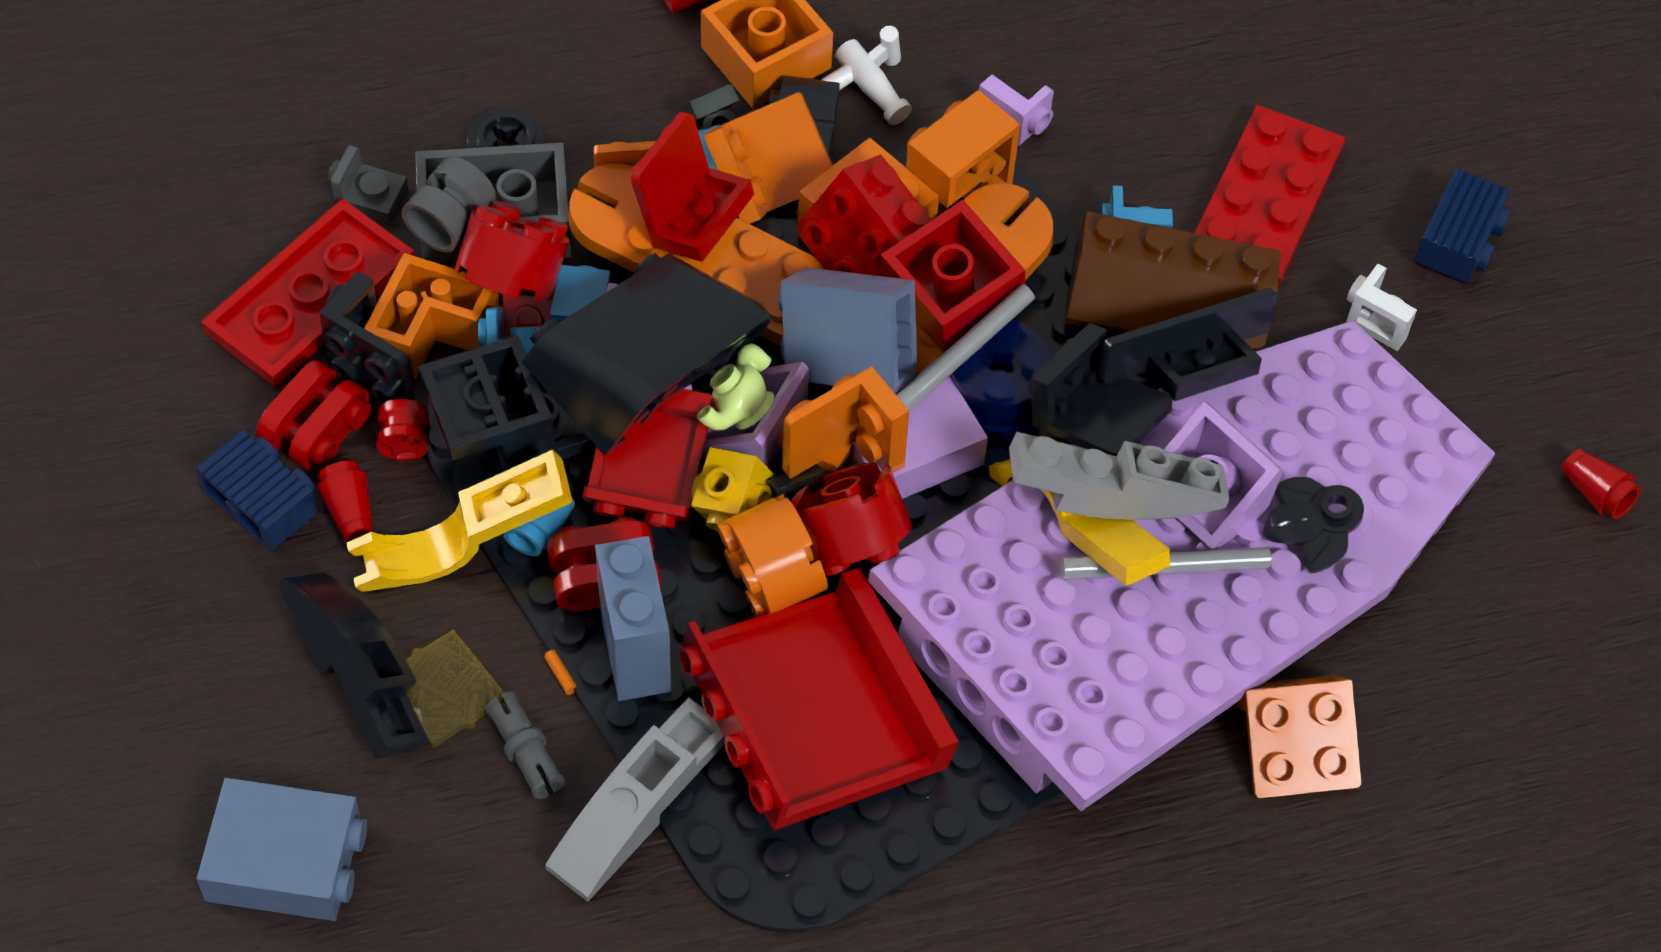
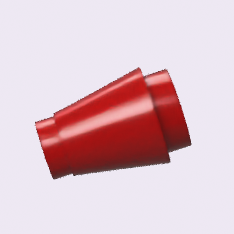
(1601, 483)
(347, 498)

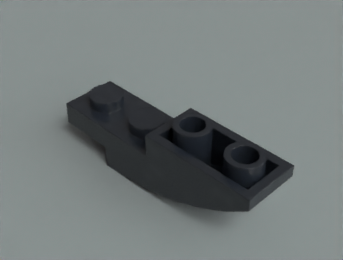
(356, 646)

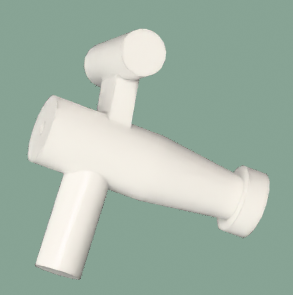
(865, 72)

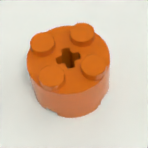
(772, 555)

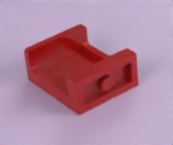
(654, 465)

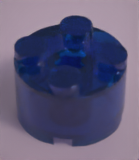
(999, 377)

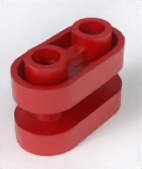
(314, 415)
(574, 559)

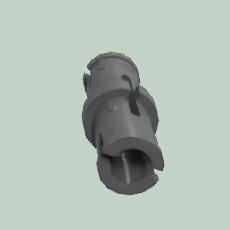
(525, 745)

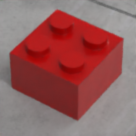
(956, 270)

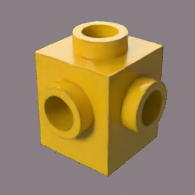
(729, 485)

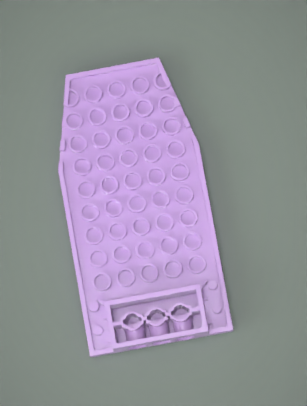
(1108, 676)

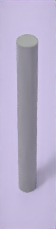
(966, 346)
(1179, 563)

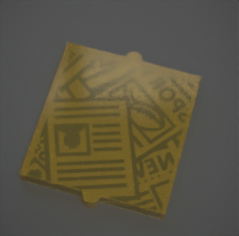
(449, 687)

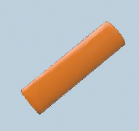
(560, 672)

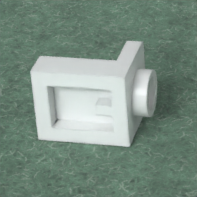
(1379, 313)

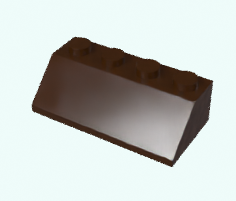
(1148, 273)

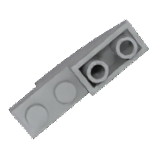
(1130, 486)
(633, 798)

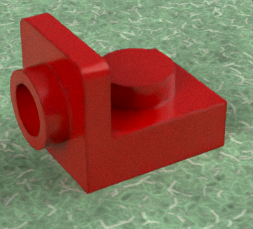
(524, 311)

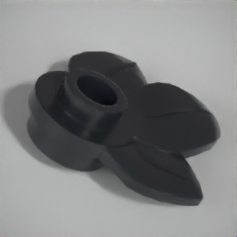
(1309, 522)

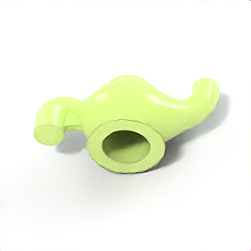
(739, 392)

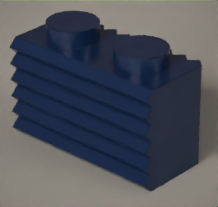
(1462, 226)
(257, 488)

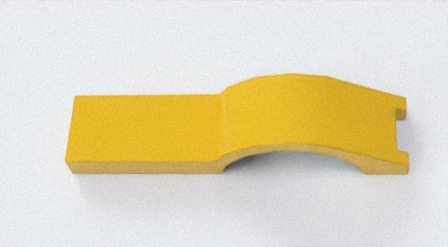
(482, 514)
(1114, 544)

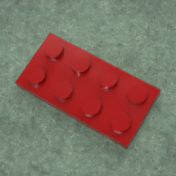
(1272, 184)
(275, 315)

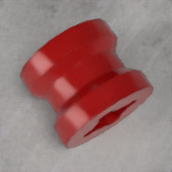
(402, 429)

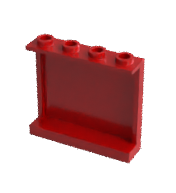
(819, 703)

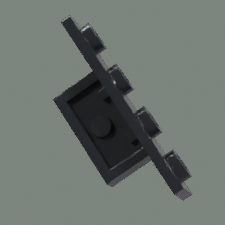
(1195, 348)

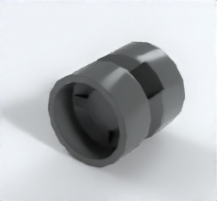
(443, 207)

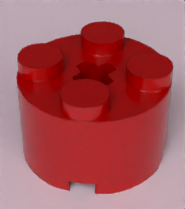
(512, 251)
(854, 517)

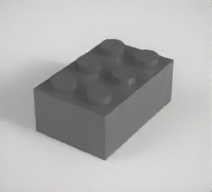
(521, 175)

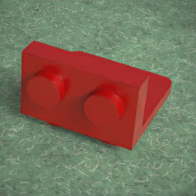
(681, 197)
(861, 218)

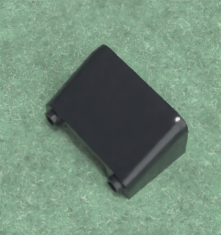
(641, 345)

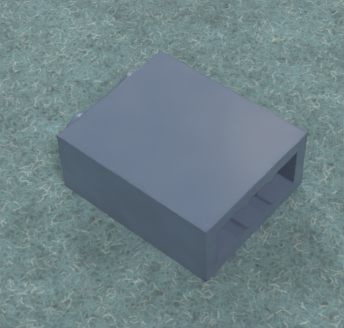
(849, 323)
(633, 618)
(281, 849)

